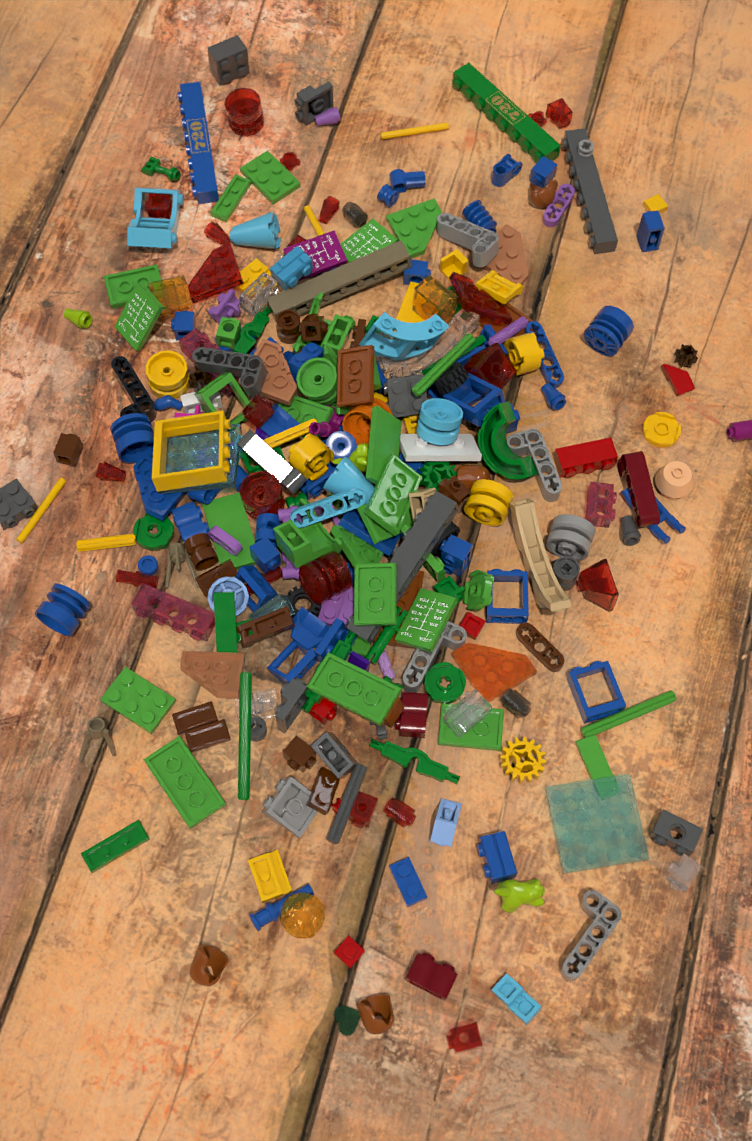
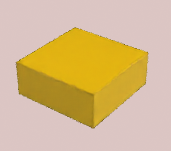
(655, 203)

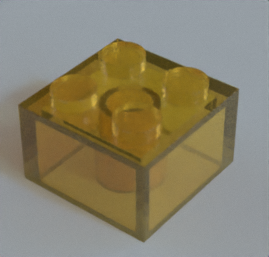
(171, 293)
(434, 298)

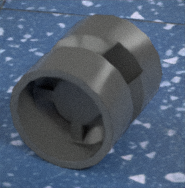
(566, 571)

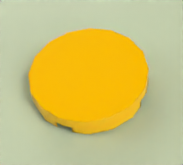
(661, 430)

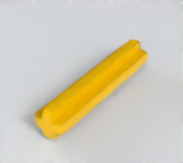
(289, 434)
(106, 542)

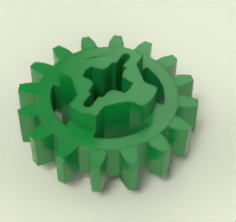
(434, 472)

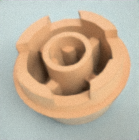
(674, 480)

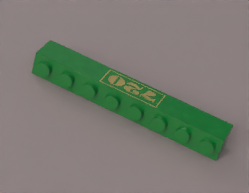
(505, 113)

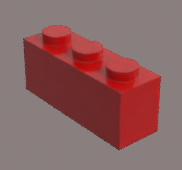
(585, 457)

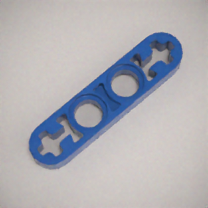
(548, 354)

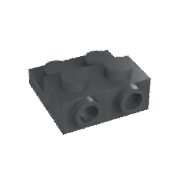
(313, 102)
(400, 395)
(15, 504)
(293, 699)

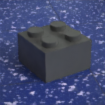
(228, 60)

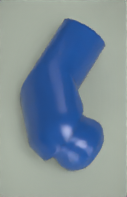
(166, 402)

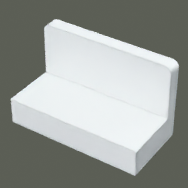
(189, 401)

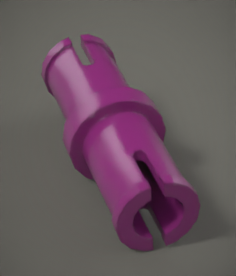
(323, 429)

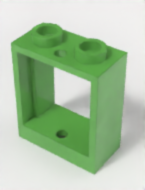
(214, 386)

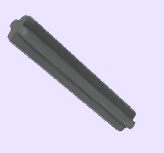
(347, 804)

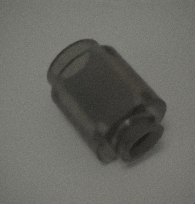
(354, 214)
(515, 703)

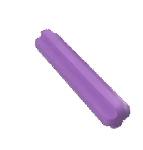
(508, 331)

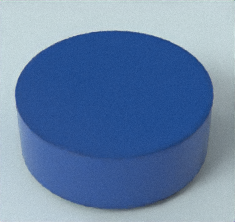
(148, 565)

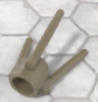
(177, 555)
(96, 730)

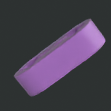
(225, 540)

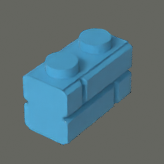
(291, 268)

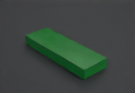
(225, 621)
(115, 846)

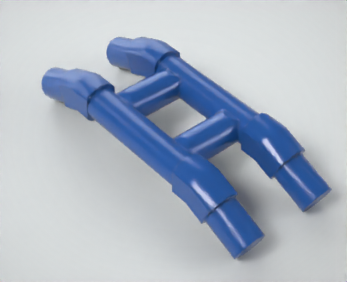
(664, 515)

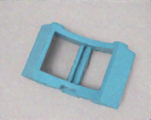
(154, 231)
(410, 335)

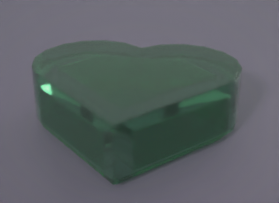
(347, 1019)

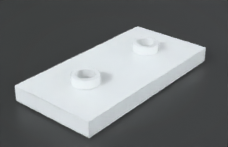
(417, 449)

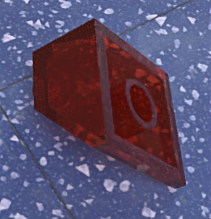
(491, 366)
(598, 585)

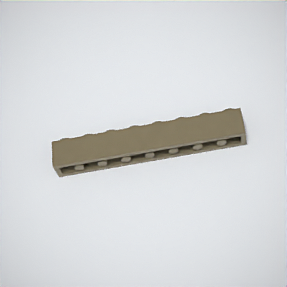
(343, 280)

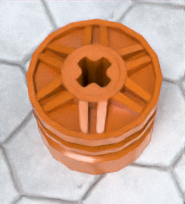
(358, 420)

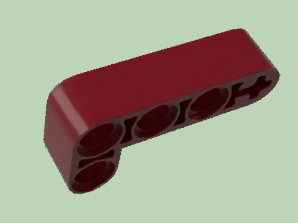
(641, 492)

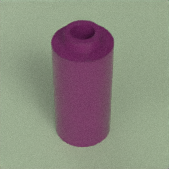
(740, 430)

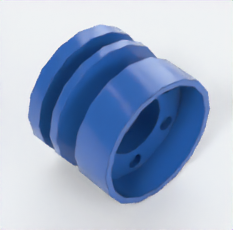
(608, 330)
(133, 437)
(62, 609)

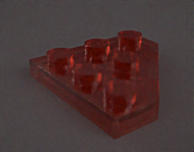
(216, 274)
(478, 301)

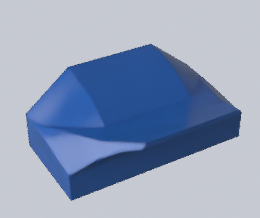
(278, 422)
(308, 629)

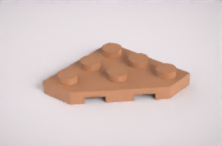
(511, 258)
(279, 381)
(215, 671)

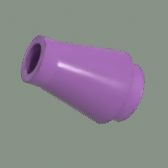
(328, 117)

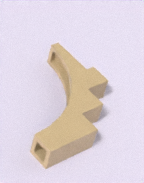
(529, 541)

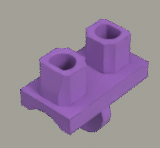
(227, 306)

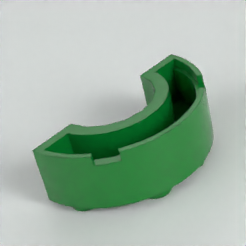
(494, 446)

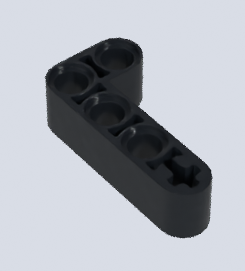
(133, 389)

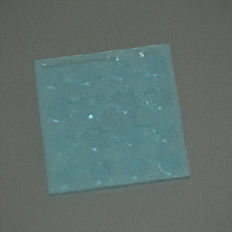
(202, 451)
(596, 823)

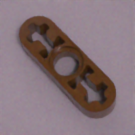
(554, 654)

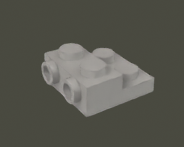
(289, 806)

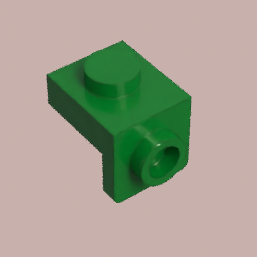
(449, 587)

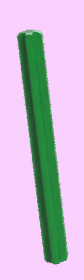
(244, 736)

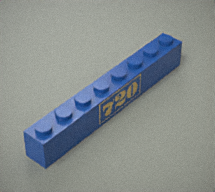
(199, 143)

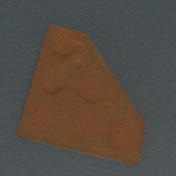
(492, 669)

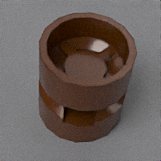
(288, 326)
(201, 551)

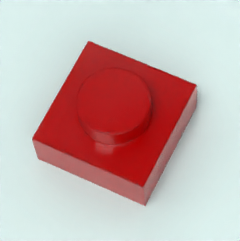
(472, 625)
(349, 952)

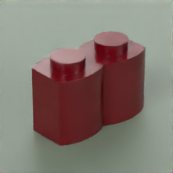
(413, 716)
(431, 976)

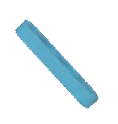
(326, 503)

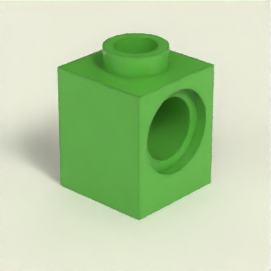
(226, 338)

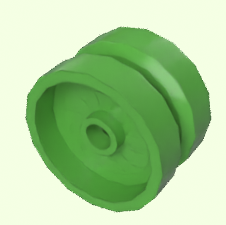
(318, 381)

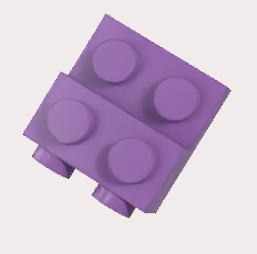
(339, 607)

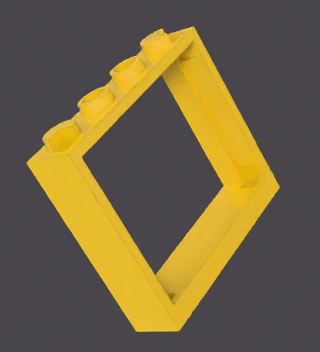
(189, 425)

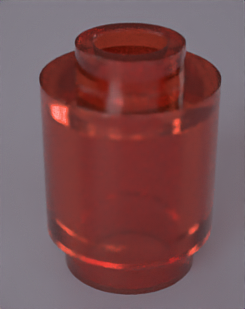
(400, 812)

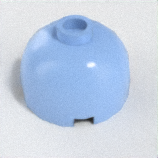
(230, 584)

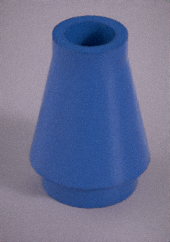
(555, 398)

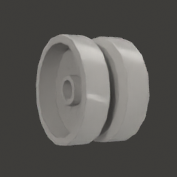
(570, 537)

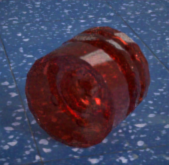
(244, 111)
(261, 494)
(325, 577)

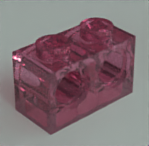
(598, 504)

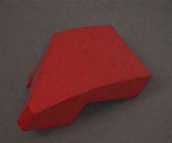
(679, 379)

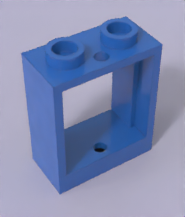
(475, 414)
(509, 615)
(601, 711)

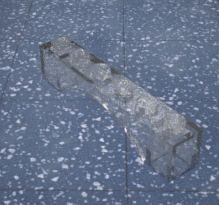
(460, 325)

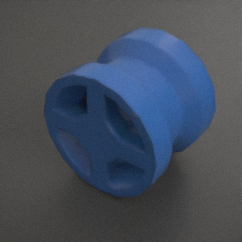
(388, 195)

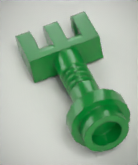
(154, 166)

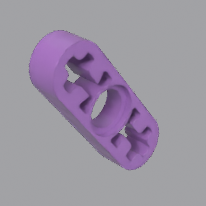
(559, 212)

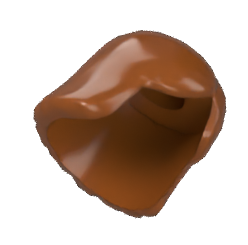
(543, 196)
(470, 473)
(207, 956)
(376, 1006)

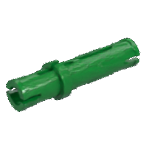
(385, 637)

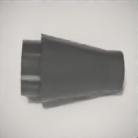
(629, 532)

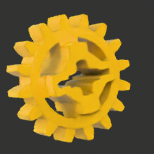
(515, 757)

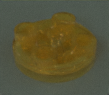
(302, 915)

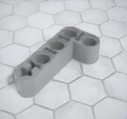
(478, 239)
(541, 465)
(428, 658)
(588, 940)

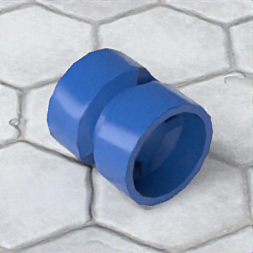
(264, 525)

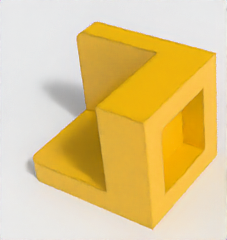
(453, 262)

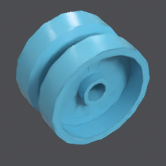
(439, 421)

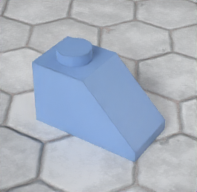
(446, 822)

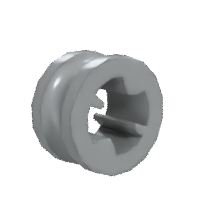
(588, 144)

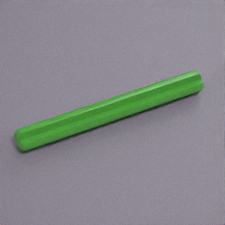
(443, 365)
(628, 714)

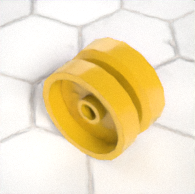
(167, 374)
(488, 502)

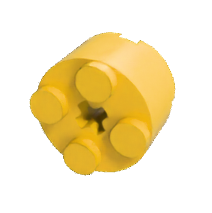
(524, 353)
(310, 457)

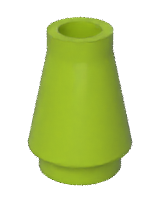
(78, 317)

